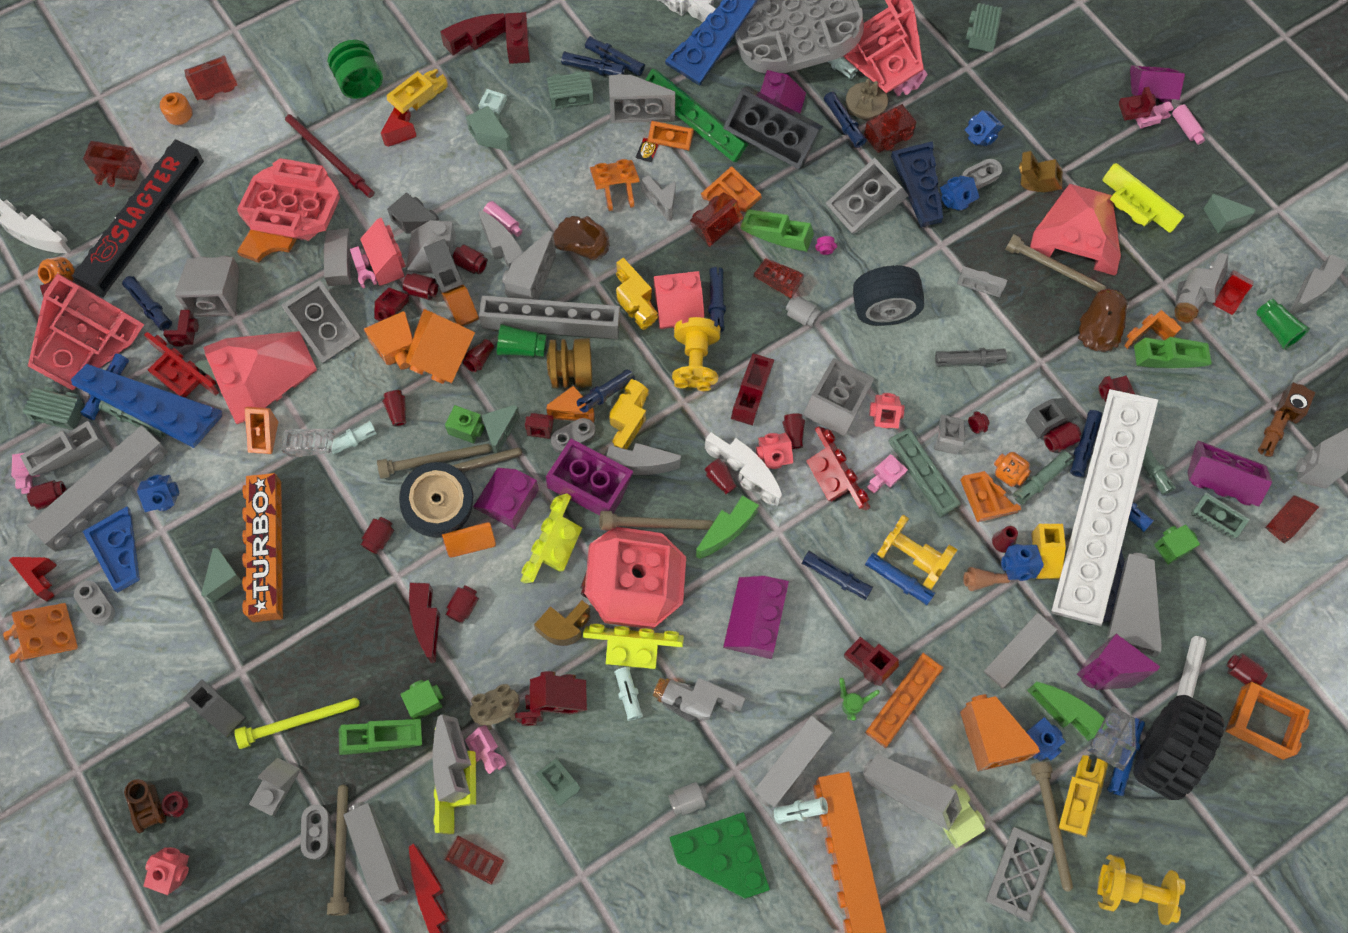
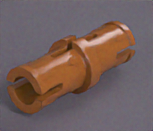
(1274, 433)

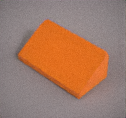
(670, 135)
(469, 539)

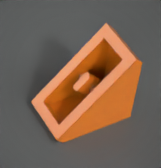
(460, 305)
(566, 407)
(260, 429)

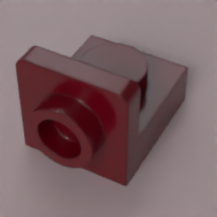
(1137, 106)
(389, 303)
(1118, 384)
(539, 425)
(529, 718)

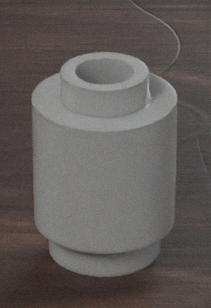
(802, 311)
(688, 799)

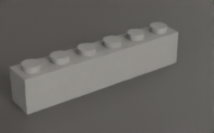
(551, 317)
(97, 489)

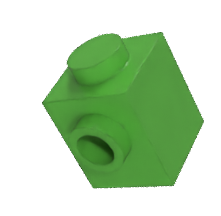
(464, 424)
(1176, 543)
(422, 699)

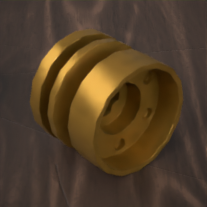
(570, 363)

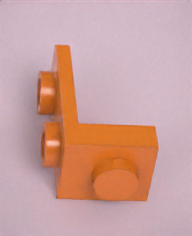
(1160, 324)

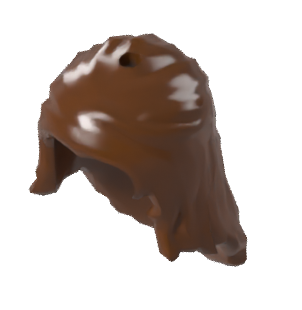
(582, 237)
(1102, 329)

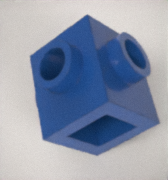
(983, 128)
(959, 192)
(158, 493)
(1022, 562)
(1047, 738)

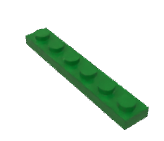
(701, 120)

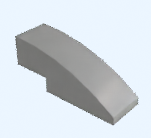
(499, 239)
(337, 257)
(1318, 282)
(63, 449)
(645, 459)
(1020, 650)
(449, 760)

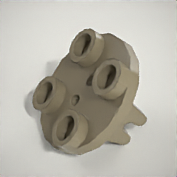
(866, 100)
(494, 706)

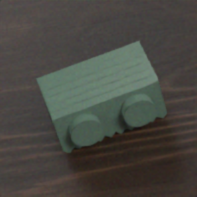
(984, 27)
(570, 89)
(54, 408)
(1220, 516)

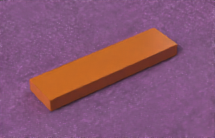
(904, 700)

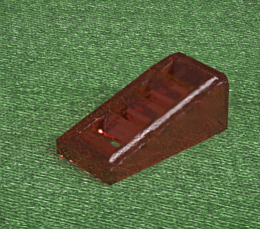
(788, 273)
(457, 842)

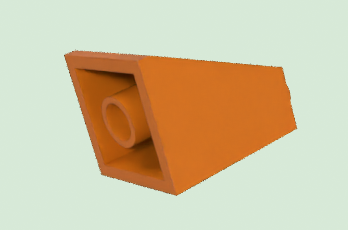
(438, 347)
(995, 734)

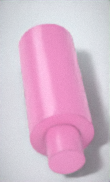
(1188, 124)
(503, 218)

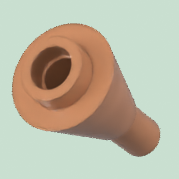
(978, 578)

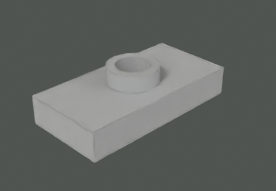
(981, 281)

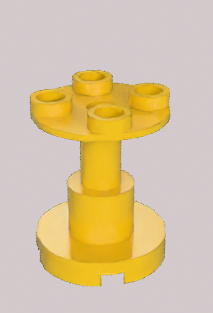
(696, 336)
(925, 557)
(1118, 885)

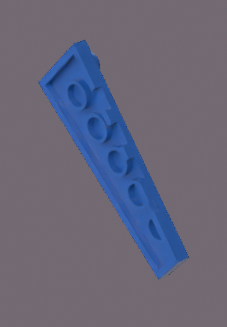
(708, 41)
(163, 410)

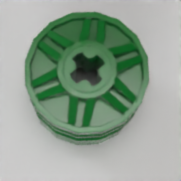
(355, 69)

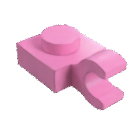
(911, 84)
(1158, 113)
(361, 263)
(887, 473)
(21, 474)
(484, 746)

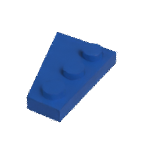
(115, 548)

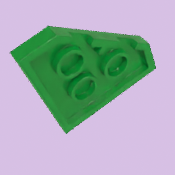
(723, 855)

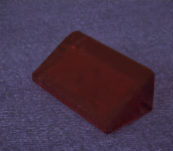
(1291, 518)

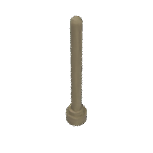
(1017, 245)
(488, 460)
(388, 467)
(608, 521)
(1042, 772)
(338, 903)

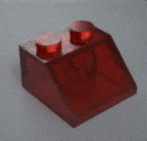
(716, 218)

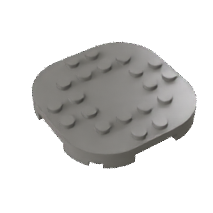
(798, 33)

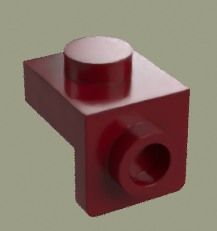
(185, 332)

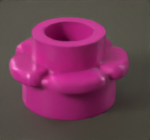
(826, 245)

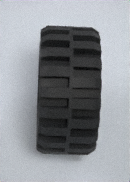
(1179, 747)

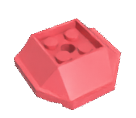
(290, 200)
(621, 595)

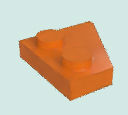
(736, 186)
(986, 497)

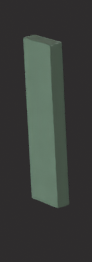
(924, 472)

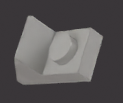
(661, 198)
(950, 434)
(274, 786)

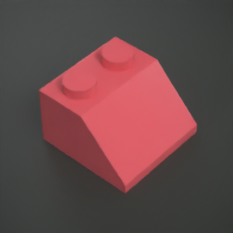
(678, 298)

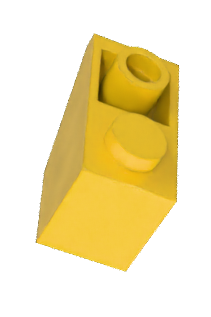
(1052, 547)

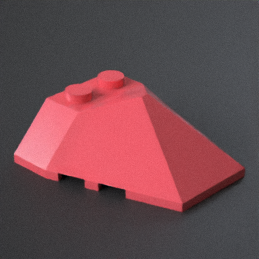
(889, 46)
(1083, 225)
(78, 331)
(258, 368)

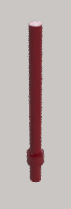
(354, 179)

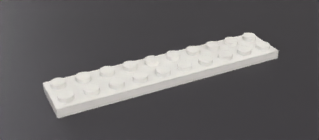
(1104, 508)

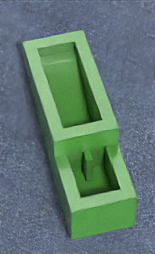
(778, 229)
(1171, 353)
(727, 527)
(1067, 709)
(379, 736)

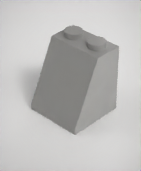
(209, 286)

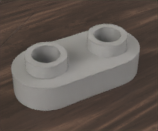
(980, 174)
(572, 431)
(92, 601)
(315, 832)

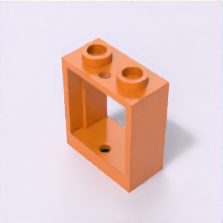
(1242, 711)

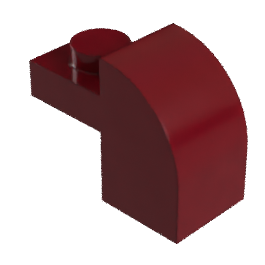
(874, 663)

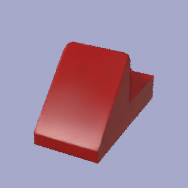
(398, 128)
(1233, 292)
(33, 572)

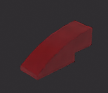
(473, 32)
(752, 389)
(424, 618)

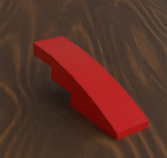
(427, 889)

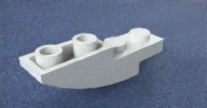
(696, 8)
(31, 230)
(753, 472)

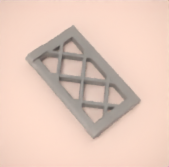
(1000, 878)

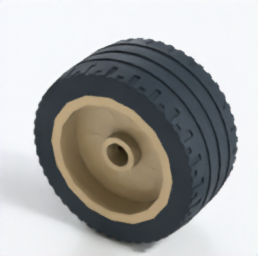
(426, 484)

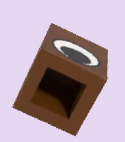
(1295, 402)

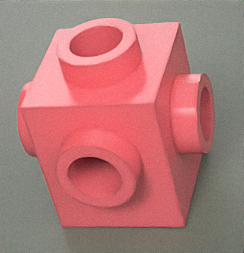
(886, 410)
(775, 450)
(166, 870)

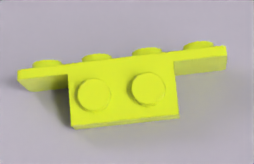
(1140, 200)
(555, 541)
(632, 647)
(444, 811)

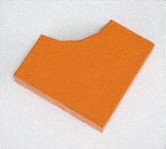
(260, 244)

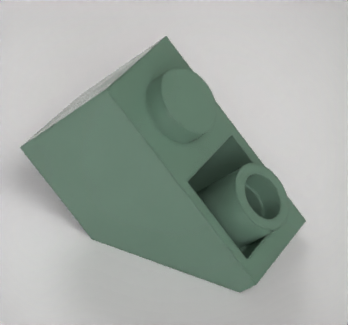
(487, 129)

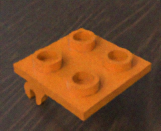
(615, 173)
(41, 632)

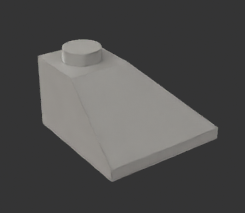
(425, 235)

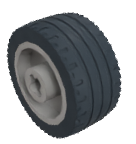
(888, 295)

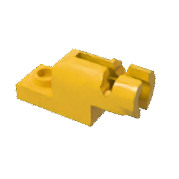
(417, 90)
(635, 295)
(628, 414)
(1083, 796)

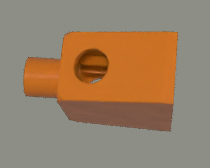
(391, 339)

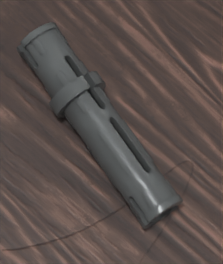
(981, 356)

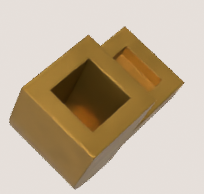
(1040, 176)
(563, 630)

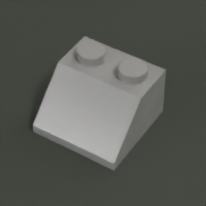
(1325, 462)

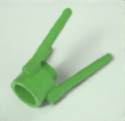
(852, 702)

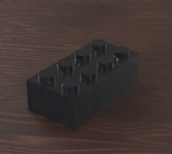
(772, 127)

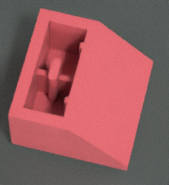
(383, 253)

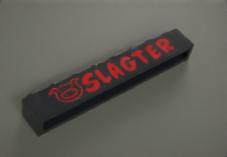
(138, 218)

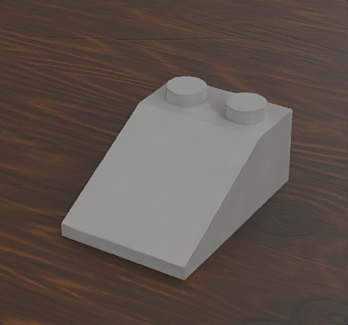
(639, 100)
(866, 197)
(530, 270)
(320, 321)
(838, 396)

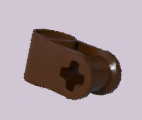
(145, 810)

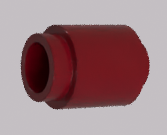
(470, 259)
(420, 286)
(1062, 437)
(45, 494)
(377, 535)
(462, 604)
(1246, 670)

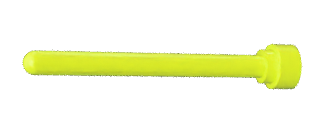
(246, 736)

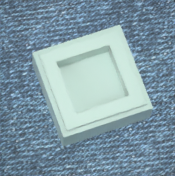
(494, 100)

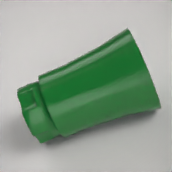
(1282, 323)
(520, 342)

